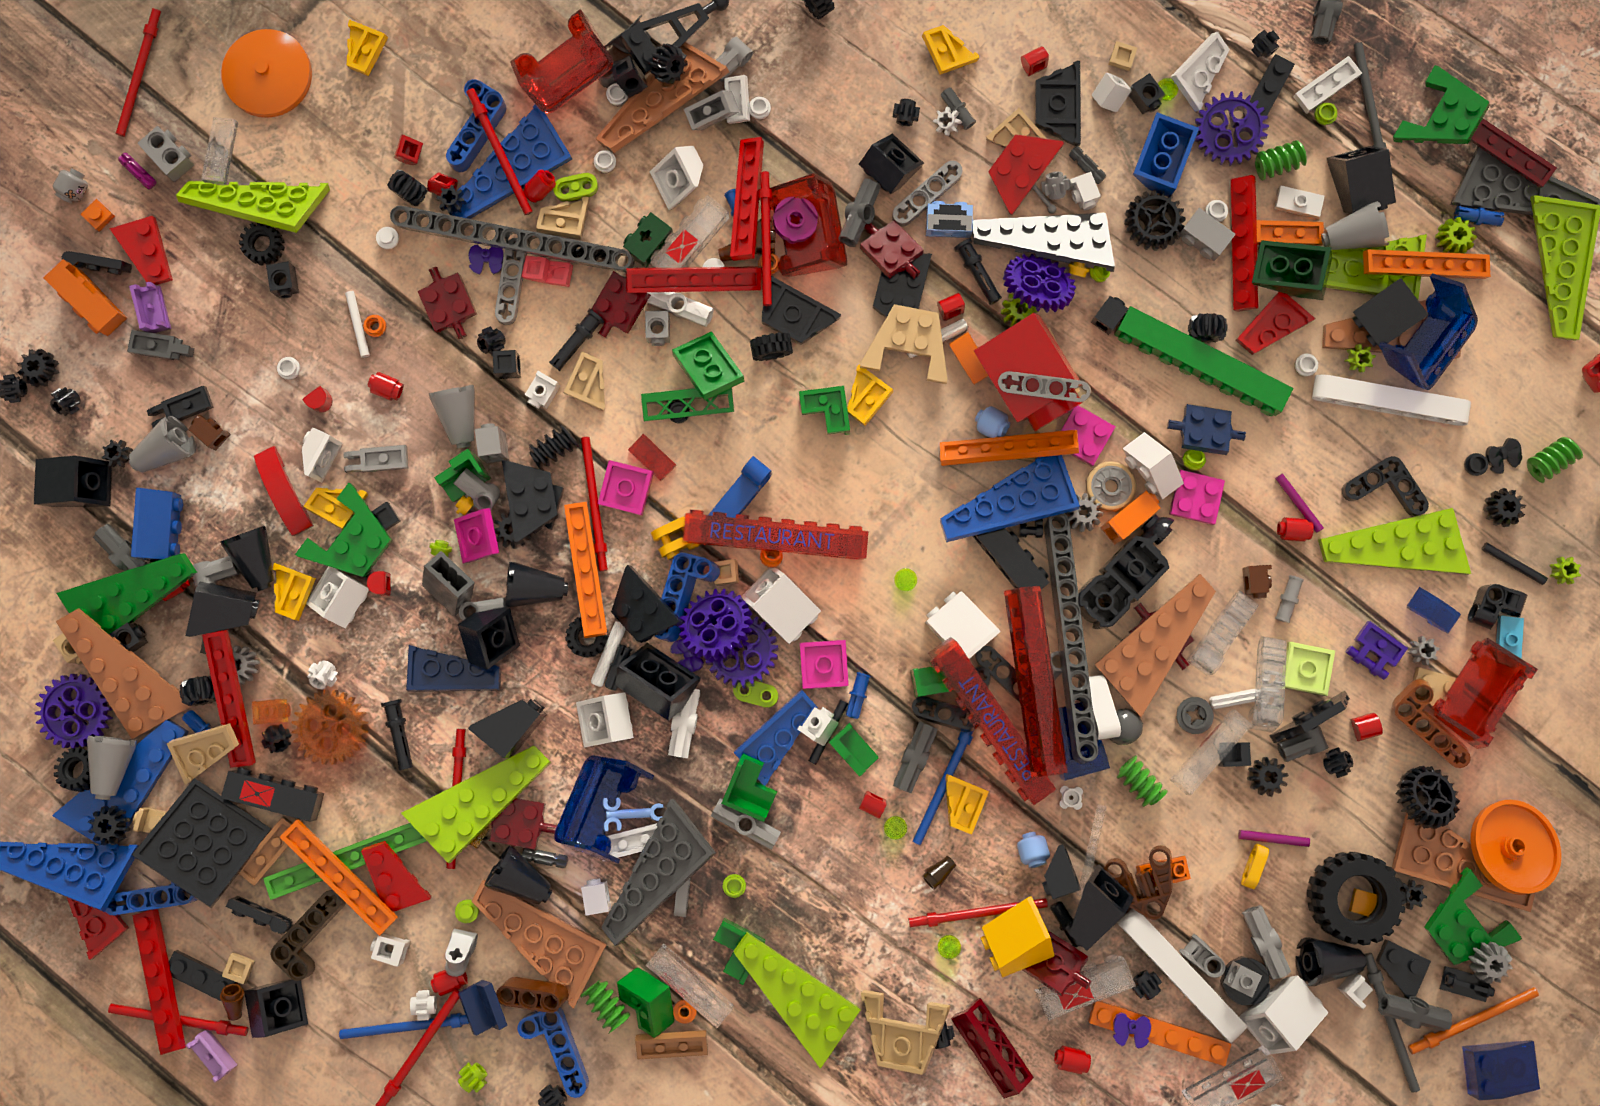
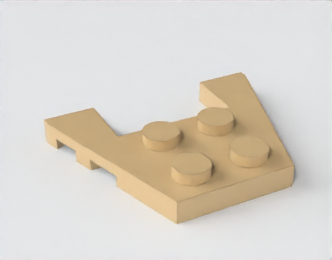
(913, 333)
(901, 1043)

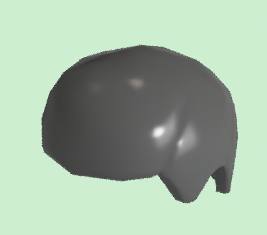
(1130, 725)

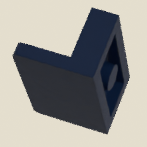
(482, 1007)

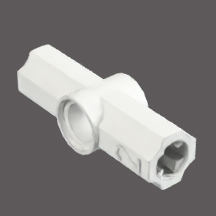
(691, 309)
(683, 727)

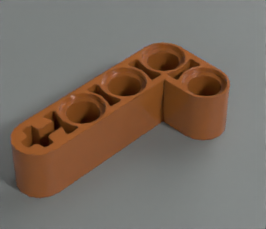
(1433, 728)

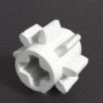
(951, 126)
(322, 674)
(423, 1005)

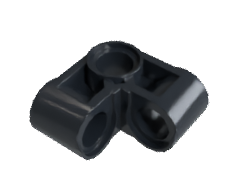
(1506, 600)

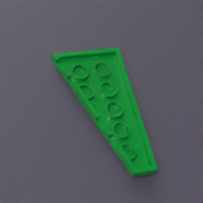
(129, 593)

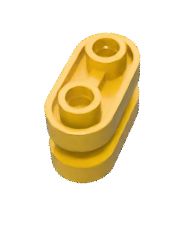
(671, 548)

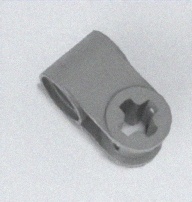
(459, 951)
(1200, 954)

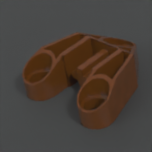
(1163, 877)

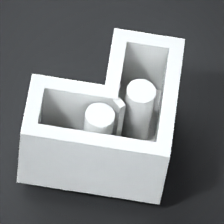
(1154, 465)

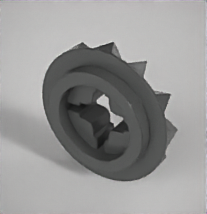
(1204, 711)

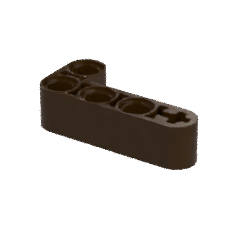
(311, 929)

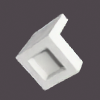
(1111, 92)
(1355, 989)

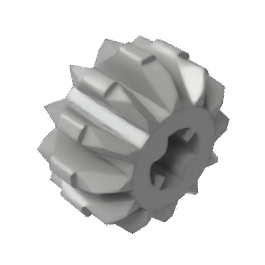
(1092, 515)
(247, 665)
(1490, 962)

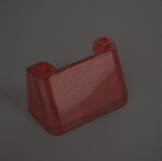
(566, 68)
(823, 248)
(1482, 692)

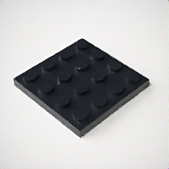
(202, 843)

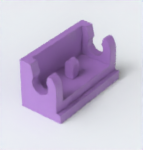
(150, 308)

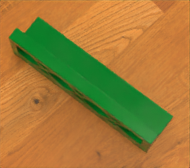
(681, 395)

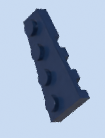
(443, 672)

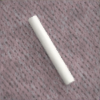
(357, 324)

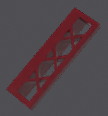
(1512, 153)
(990, 1052)

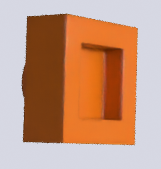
(97, 215)

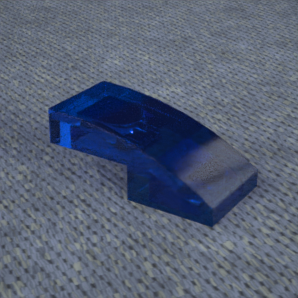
(1434, 610)

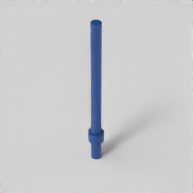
(965, 739)
(454, 1020)

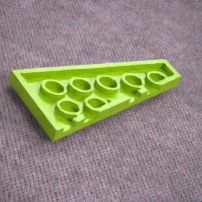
(258, 202)
(1566, 249)
(1348, 269)
(1413, 543)
(465, 810)
(806, 1004)

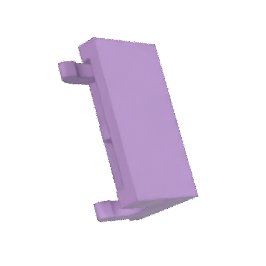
(212, 1054)

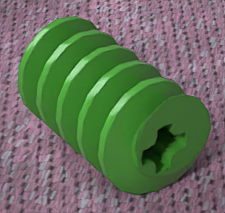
(1280, 158)
(1553, 458)
(1140, 782)
(605, 1005)

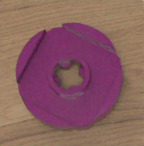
(797, 207)

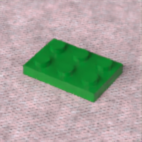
(708, 365)

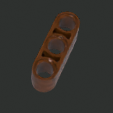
(541, 990)

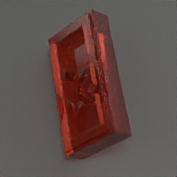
(652, 457)

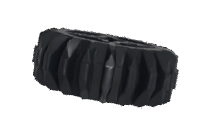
(1162, 225)
(1421, 799)

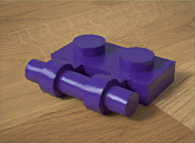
(1380, 644)

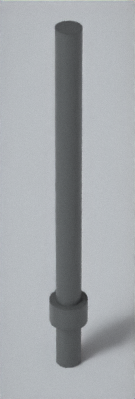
(1368, 96)
(1375, 977)

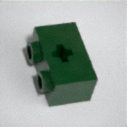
(647, 227)

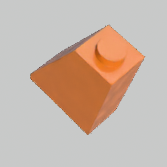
(1131, 517)

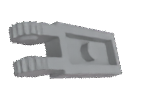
(378, 459)

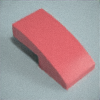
(547, 271)

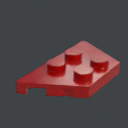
(1021, 167)

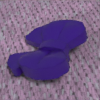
(478, 256)
(691, 661)
(1140, 1028)

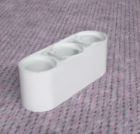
(1105, 714)

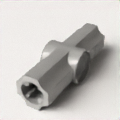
(759, 832)
(1266, 942)

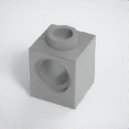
(655, 318)
(1242, 979)

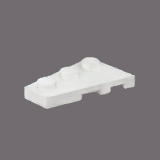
(1199, 69)

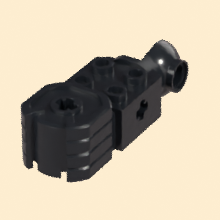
(1126, 575)

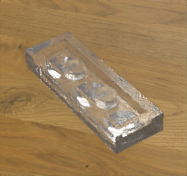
(219, 151)

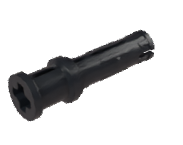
(975, 260)
(583, 331)
(396, 724)

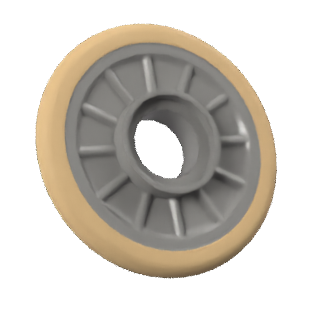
(1125, 485)

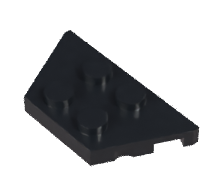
(1060, 104)
(902, 288)
(796, 313)
(529, 499)
(641, 608)
(1307, 721)

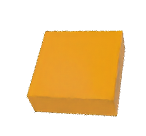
(1362, 902)

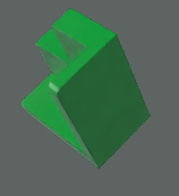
(828, 401)
(458, 464)
(927, 682)
(853, 749)
(745, 793)
(730, 935)
(649, 999)

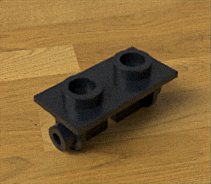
(1465, 984)

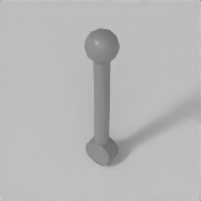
(1051, 208)

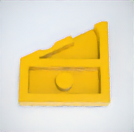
(364, 47)
(947, 50)
(867, 396)
(326, 506)
(291, 591)
(964, 803)

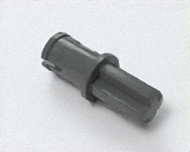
(955, 103)

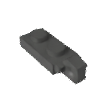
(158, 346)

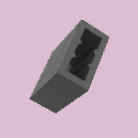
(447, 583)

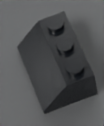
(656, 681)

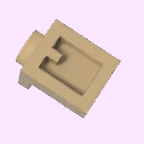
(146, 819)

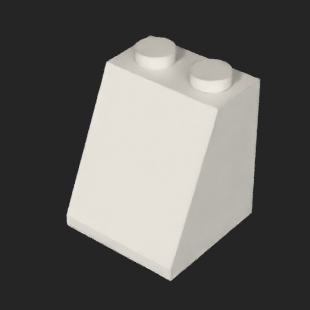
(781, 604)
(962, 622)
(1285, 1016)

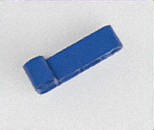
(473, 130)
(746, 487)
(688, 578)
(152, 899)
(569, 1049)

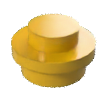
(1078, 269)
(464, 505)

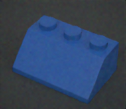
(1165, 154)
(156, 524)

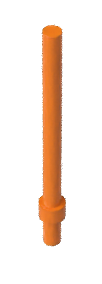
(1432, 1039)

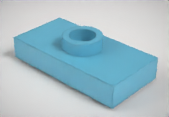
(1510, 634)

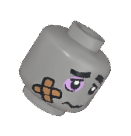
(70, 185)

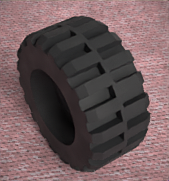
(1325, 898)

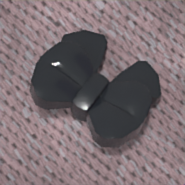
(1510, 450)

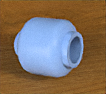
(992, 422)
(1033, 850)

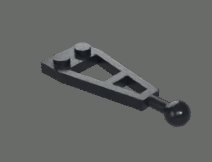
(640, 45)

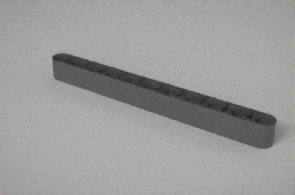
(500, 240)
(1068, 647)

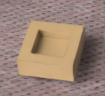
(1122, 56)
(728, 572)
(238, 968)

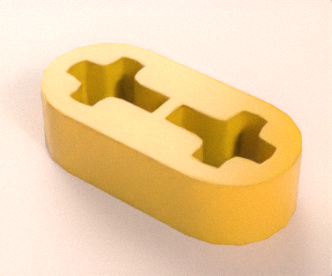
(1255, 866)

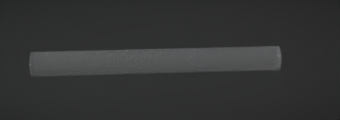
(1092, 846)

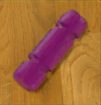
(137, 171)

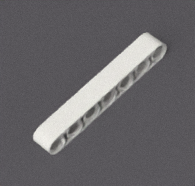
(1391, 400)
(1182, 975)

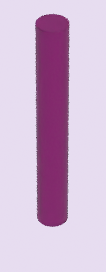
(1299, 503)
(1274, 838)

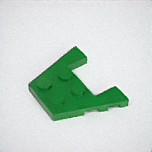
(1453, 118)
(357, 545)
(1456, 927)

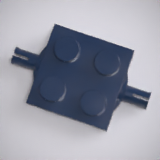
(1206, 429)

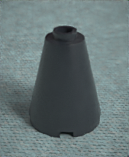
(252, 557)
(532, 586)
(518, 878)
(1327, 961)

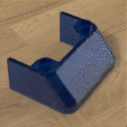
(1438, 338)
(584, 815)

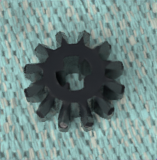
(668, 63)
(407, 187)
(1208, 327)
(36, 359)
(1504, 516)
(504, 533)
(197, 691)
(1268, 766)
(106, 833)

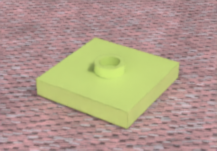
(1308, 668)

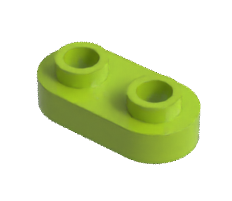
(576, 187)
(755, 694)

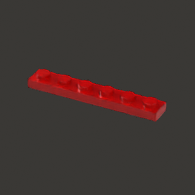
(746, 199)
(1244, 242)
(693, 279)
(229, 695)
(159, 981)

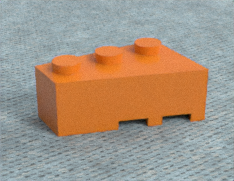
(85, 298)

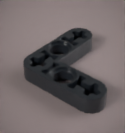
(1392, 478)
(956, 713)

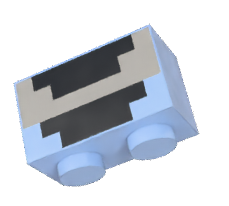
(949, 219)

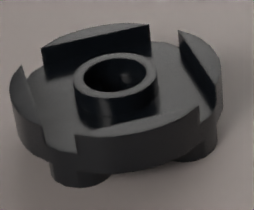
(1262, 989)

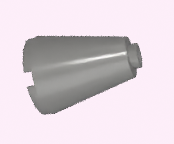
(1358, 230)
(456, 413)
(162, 446)
(108, 763)

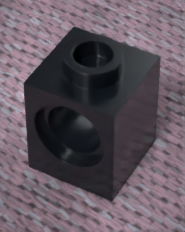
(624, 71)
(1146, 85)
(276, 273)
(1109, 314)
(506, 364)
(137, 636)

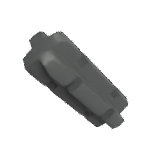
(1087, 164)
(545, 857)

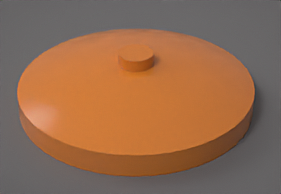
(266, 73)
(1515, 847)

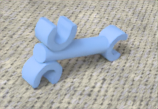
(614, 815)

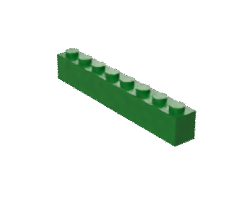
(1204, 362)

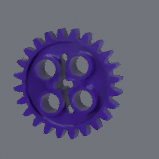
(1250, 123)
(1039, 283)
(716, 624)
(762, 648)
(61, 727)

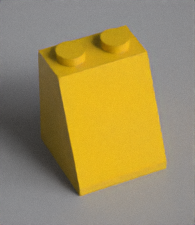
(1017, 939)

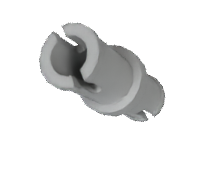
(1289, 599)

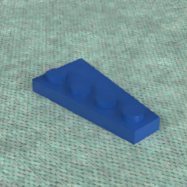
(777, 735)

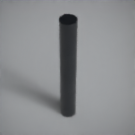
(1514, 563)
(818, 750)

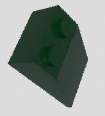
(1293, 269)

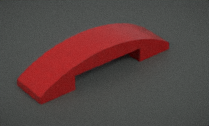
(281, 491)

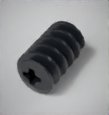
(552, 446)

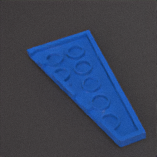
(529, 148)
(1022, 497)
(141, 776)
(71, 869)

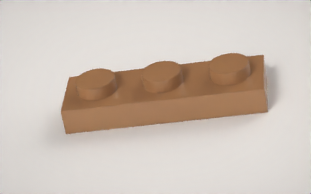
(266, 853)
(672, 1045)

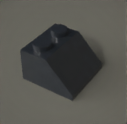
(890, 163)
(488, 636)
(1060, 875)
(275, 1008)

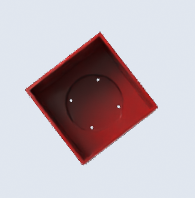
(1030, 350)

